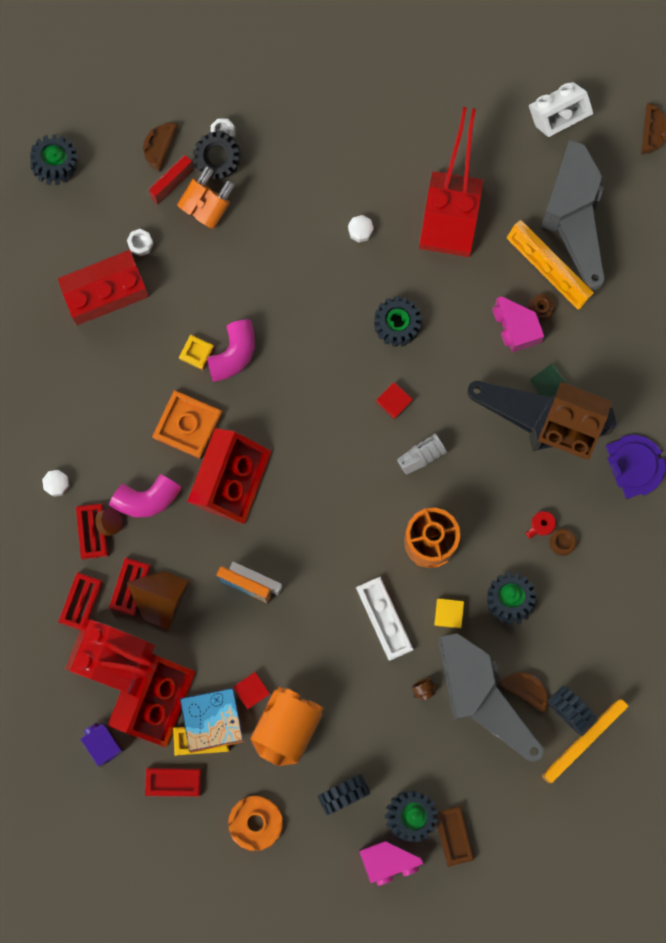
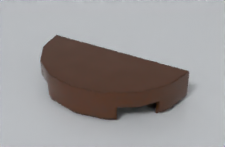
(653, 130)
(158, 144)
(527, 688)

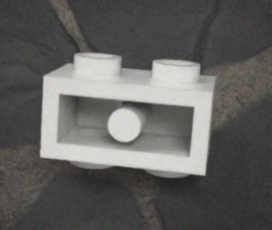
(561, 109)

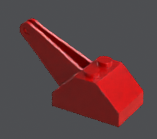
(452, 204)
(111, 657)

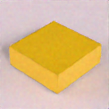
(196, 352)
(449, 613)

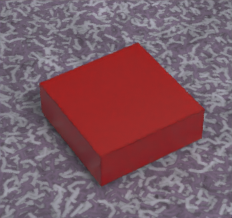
(394, 400)
(251, 690)

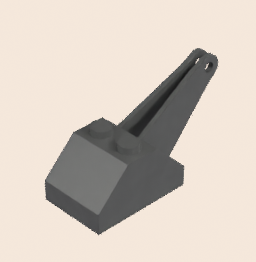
(572, 212)
(473, 694)

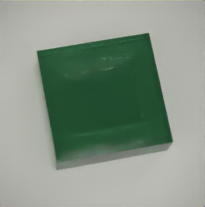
(547, 381)

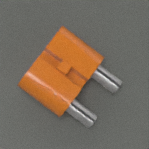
(203, 202)

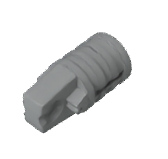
(422, 454)

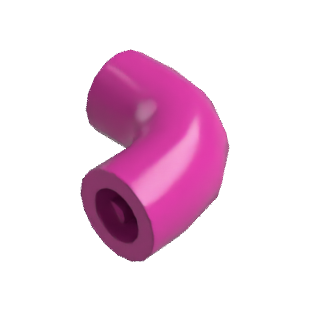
(238, 353)
(147, 502)

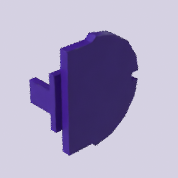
(636, 465)

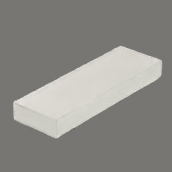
(384, 618)

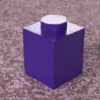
(101, 744)

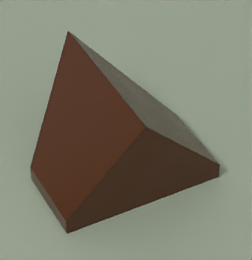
(158, 597)

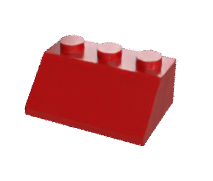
(102, 287)
(229, 475)
(156, 704)

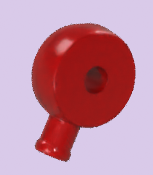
(536, 525)

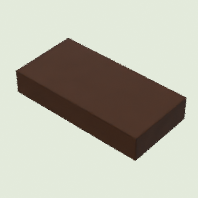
(454, 836)

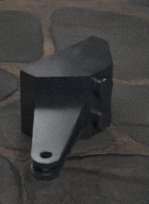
(522, 409)

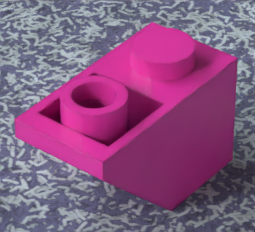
(519, 324)
(387, 860)

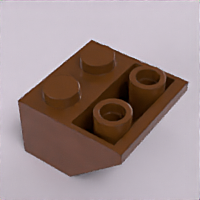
(575, 421)

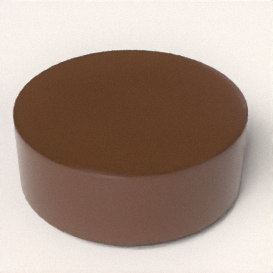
(108, 521)
(562, 542)

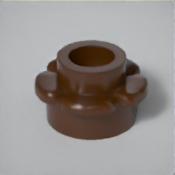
(541, 299)
(424, 689)

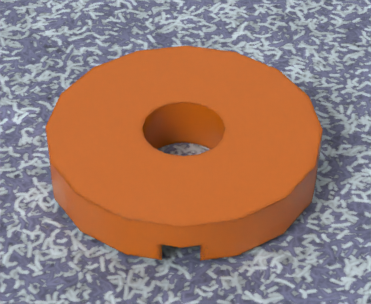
(243, 834)

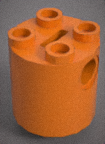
(428, 525)
(285, 727)

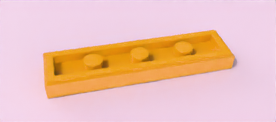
(550, 265)
(584, 741)

